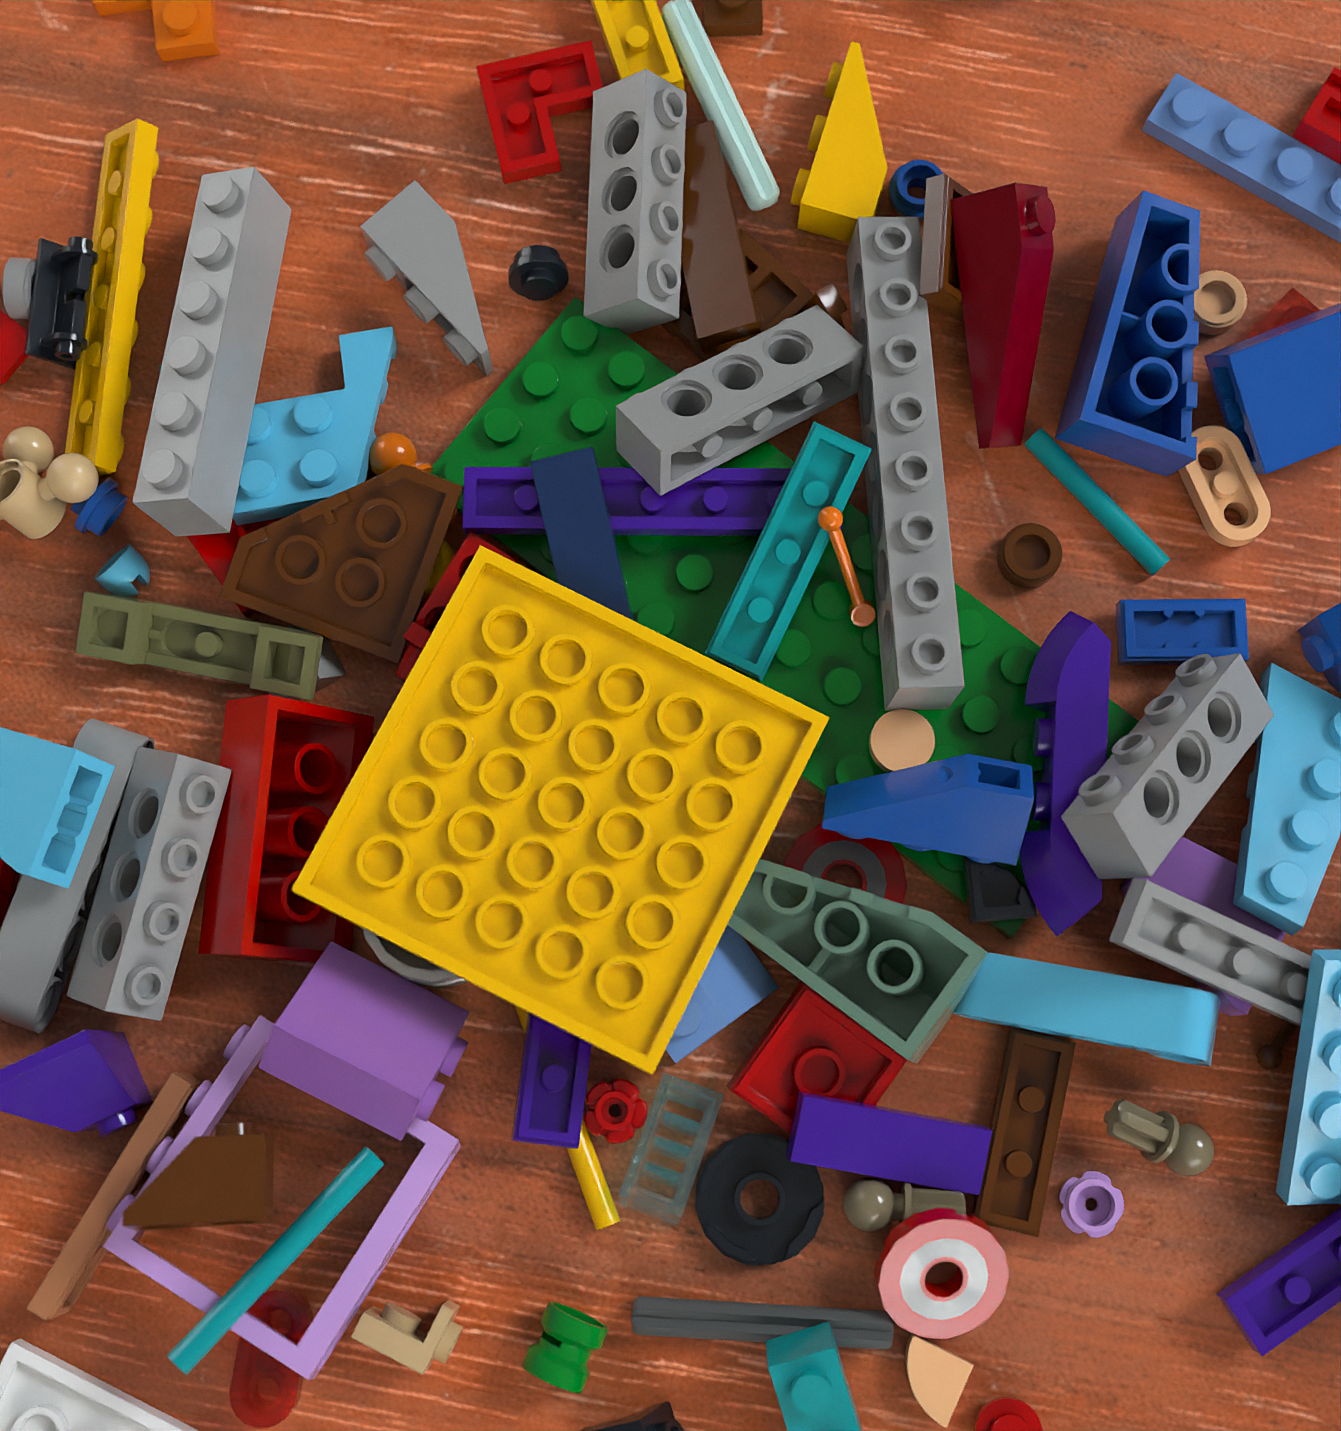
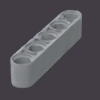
(48, 920)

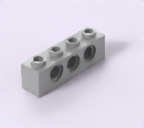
(635, 203)
(738, 399)
(1167, 767)
(149, 884)

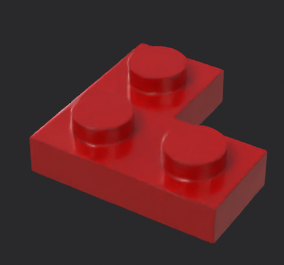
(525, 94)

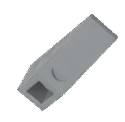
(423, 252)

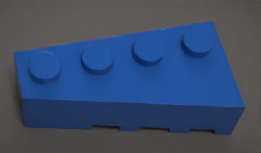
(1135, 360)

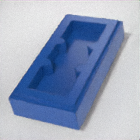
(1179, 629)

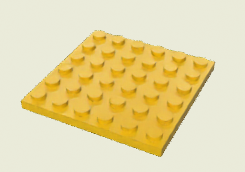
(562, 808)

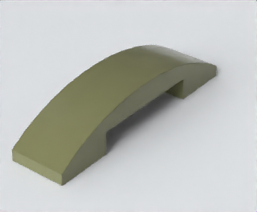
(200, 643)

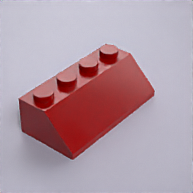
(284, 785)

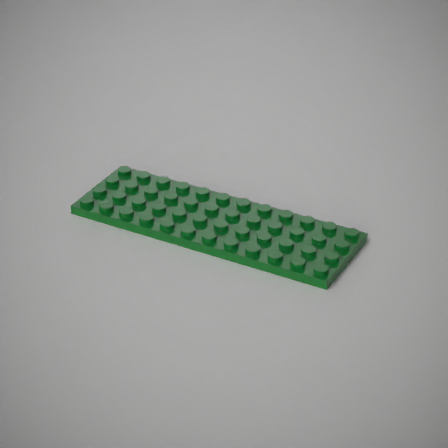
(680, 584)

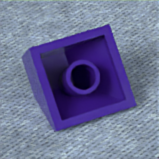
(77, 1084)

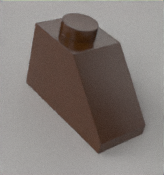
(211, 1183)

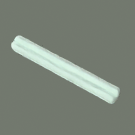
(720, 104)

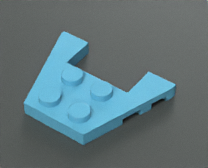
(316, 442)

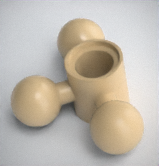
(36, 503)

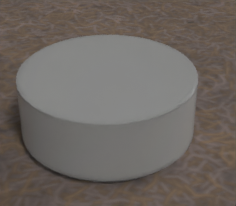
(18, 286)

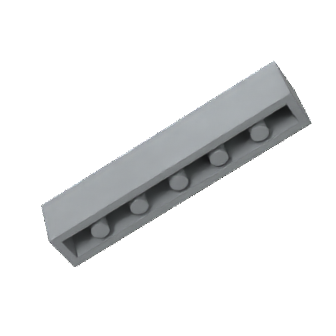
(213, 355)

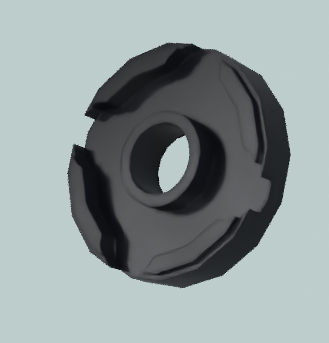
(758, 1238)

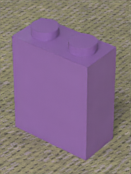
(366, 1041)

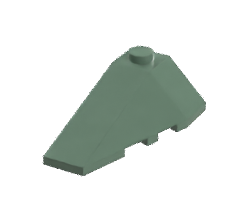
(867, 955)

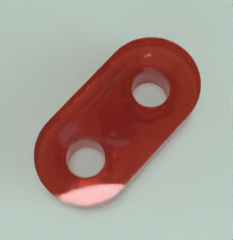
(253, 1363)

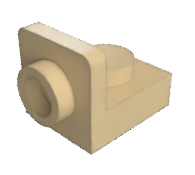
(397, 1335)

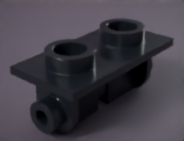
(58, 301)

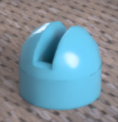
(122, 570)

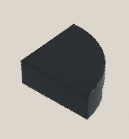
(995, 893)

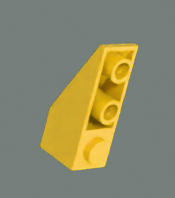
(848, 159)

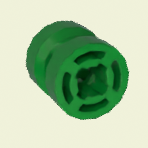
(564, 1347)

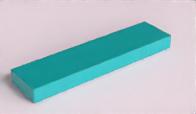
(786, 551)

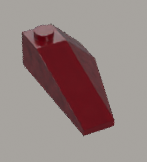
(1004, 281)

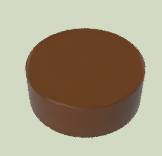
(1029, 555)

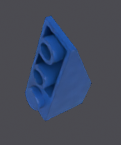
(947, 805)

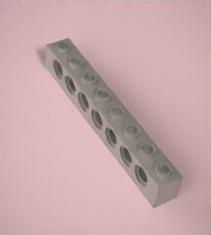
(904, 468)

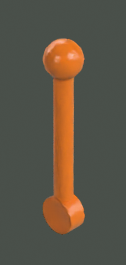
(861, 610)

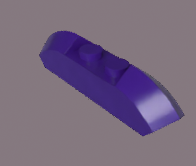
(1073, 690)

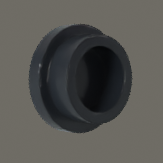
(538, 273)

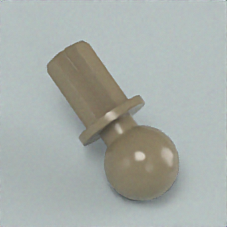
(1161, 1138)
(872, 1204)

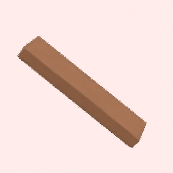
(128, 1176)

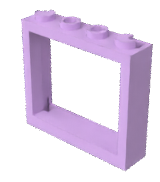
(368, 1263)

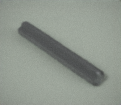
(757, 1321)

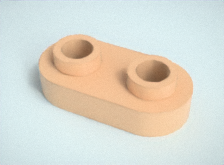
(1228, 487)

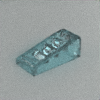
(647, 1201)

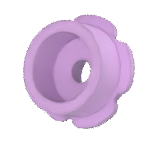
(1108, 1209)

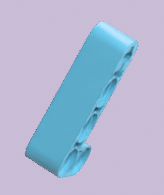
(1094, 1007)

